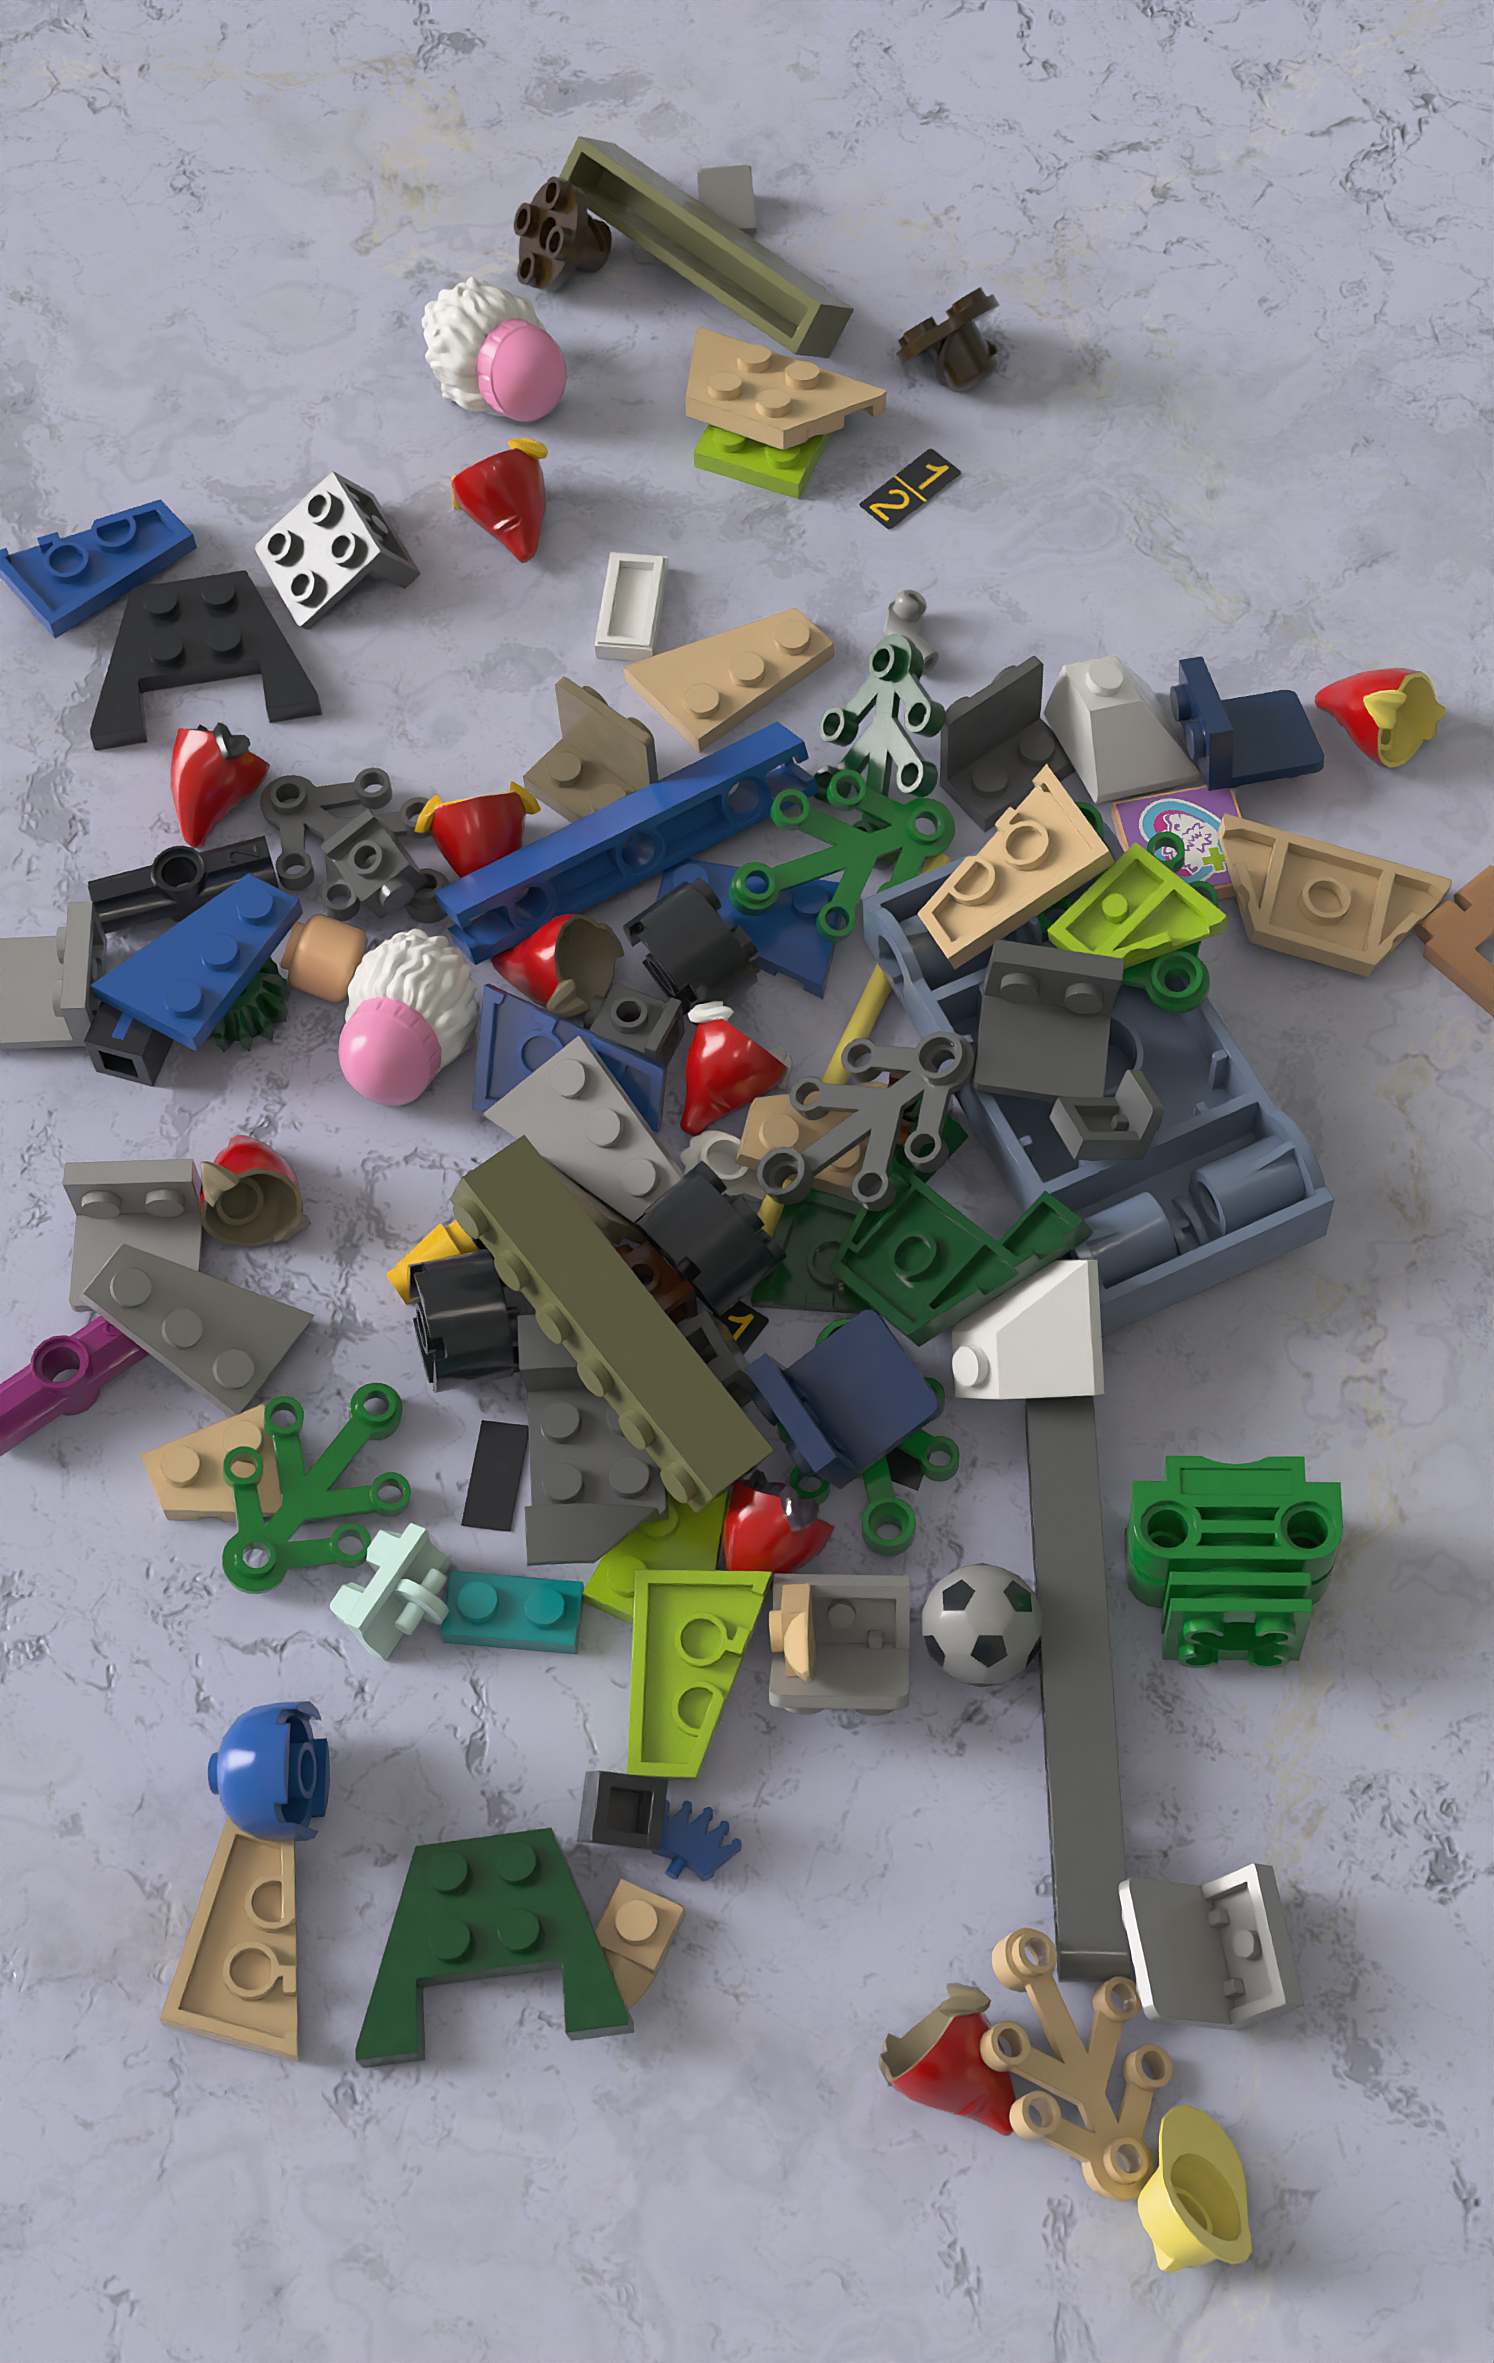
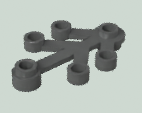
(311, 814)
(876, 1114)

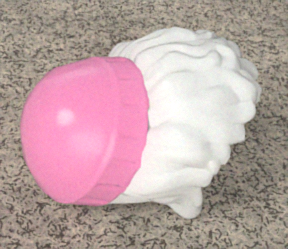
(493, 352)
(407, 1017)

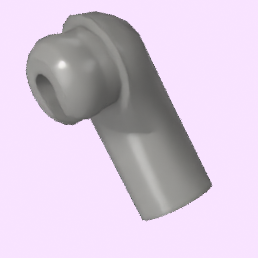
(906, 619)

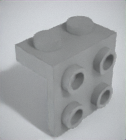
(859, 1645)
(1211, 1950)

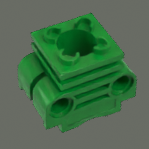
(1232, 1556)

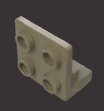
(595, 760)

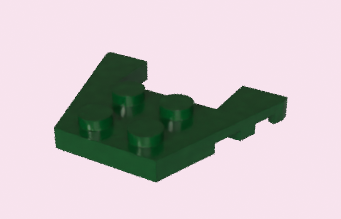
(933, 1265)
(486, 1914)

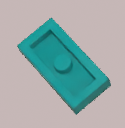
(513, 1612)

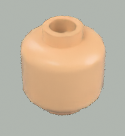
(324, 957)

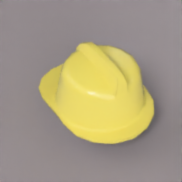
(1197, 2195)

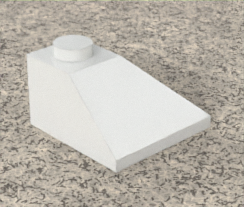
(1116, 731)
(1034, 1338)

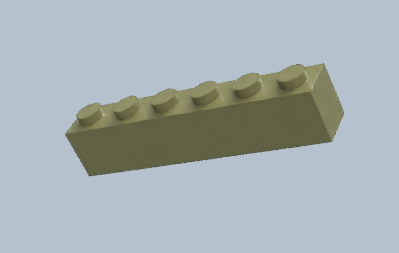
(707, 249)
(608, 1325)

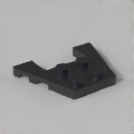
(193, 636)

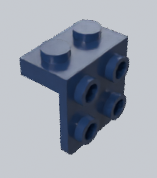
(1243, 736)
(845, 1399)

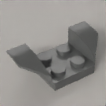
(583, 1471)

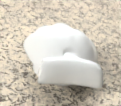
(720, 1153)

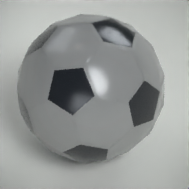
(982, 1625)

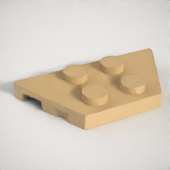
(770, 394)
(1323, 897)

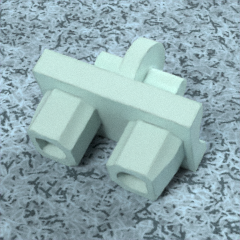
(399, 1594)

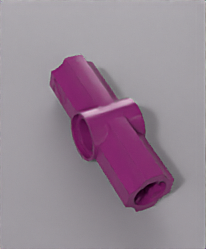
(33, 1398)

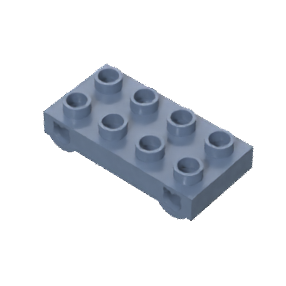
(1224, 1171)

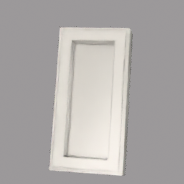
(631, 606)

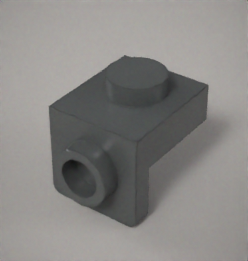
(1110, 1126)

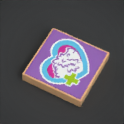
(1191, 815)

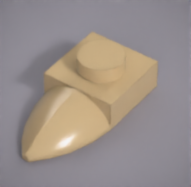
(794, 1631)
(637, 1937)

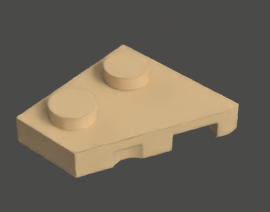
(190, 1469)

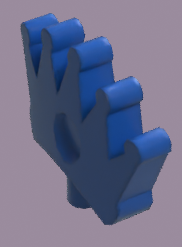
(691, 1844)

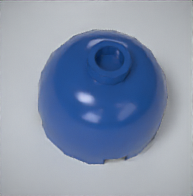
(273, 1772)

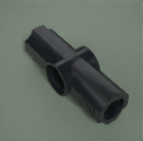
(153, 892)

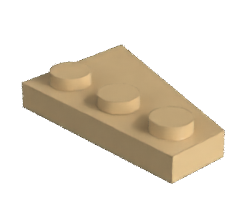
(729, 676)
(1022, 870)
(241, 1950)

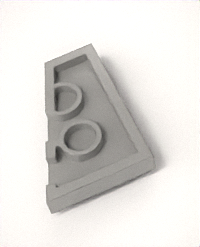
(589, 1129)
(195, 1324)

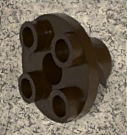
(559, 236)
(956, 345)

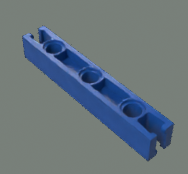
(588, 860)

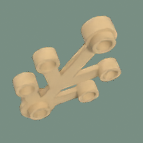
(1079, 2072)

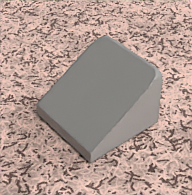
(729, 194)

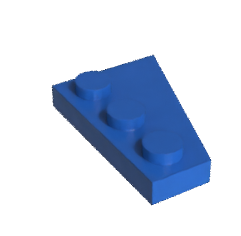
(783, 935)
(203, 963)

